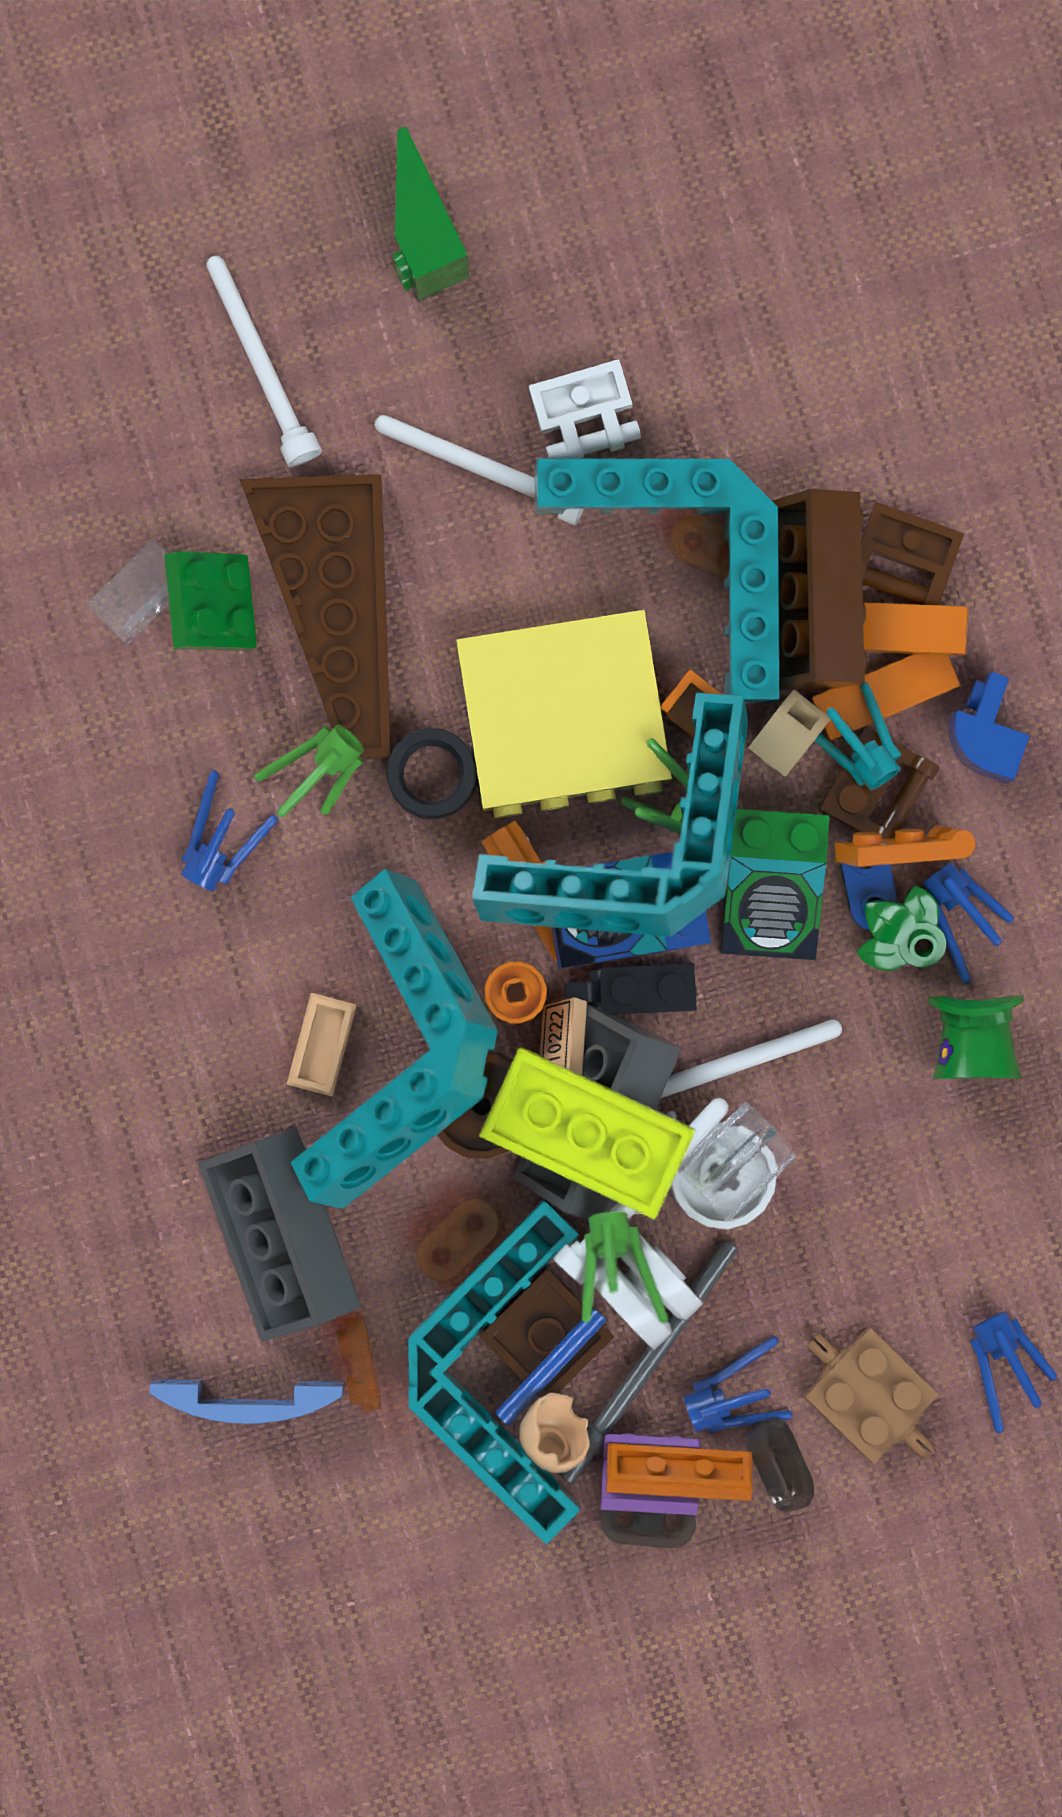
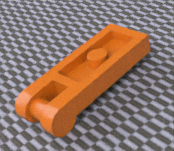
(906, 847)

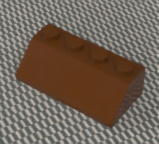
(820, 590)

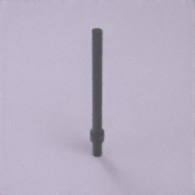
(649, 1361)

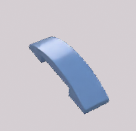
(187, 1397)

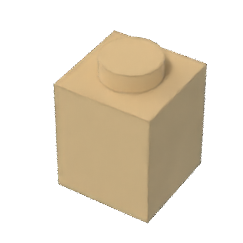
(789, 733)

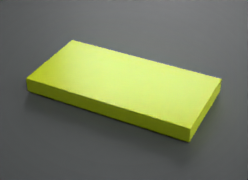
(587, 1133)

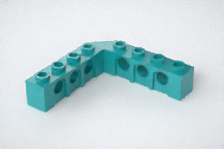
(709, 488)
(649, 900)
(436, 1085)
(453, 1410)

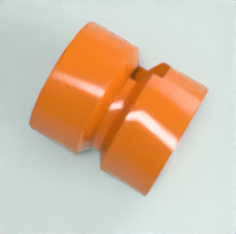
(515, 992)

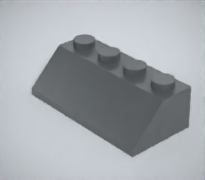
(623, 1060)
(278, 1237)

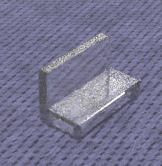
(134, 593)
(736, 1161)

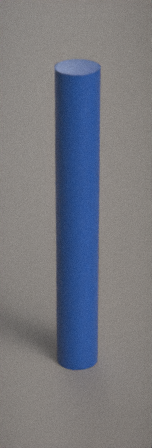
(549, 1367)

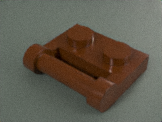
(913, 544)
(855, 803)

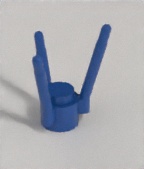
(206, 864)
(952, 888)
(999, 1338)
(710, 1408)

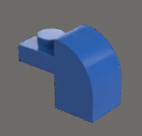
(980, 742)

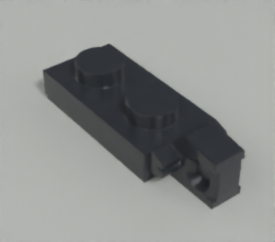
(638, 989)

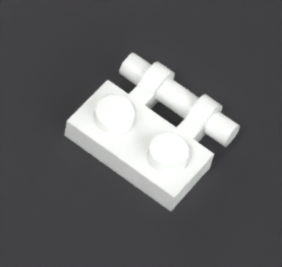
(580, 398)

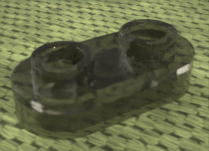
(780, 1464)
(648, 1530)

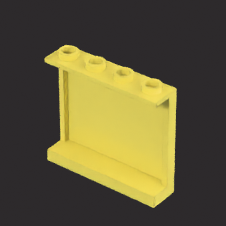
(563, 713)

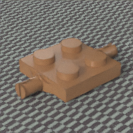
(870, 1395)

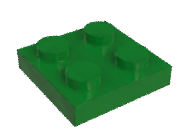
(210, 601)

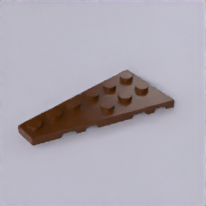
(331, 571)

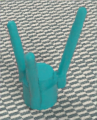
(873, 763)

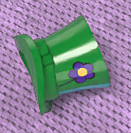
(976, 1038)

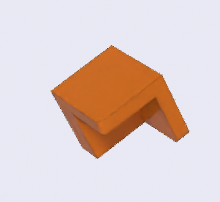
(680, 703)

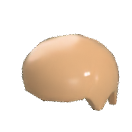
(554, 1434)

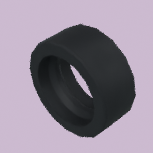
(421, 739)

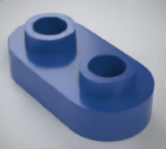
(866, 884)

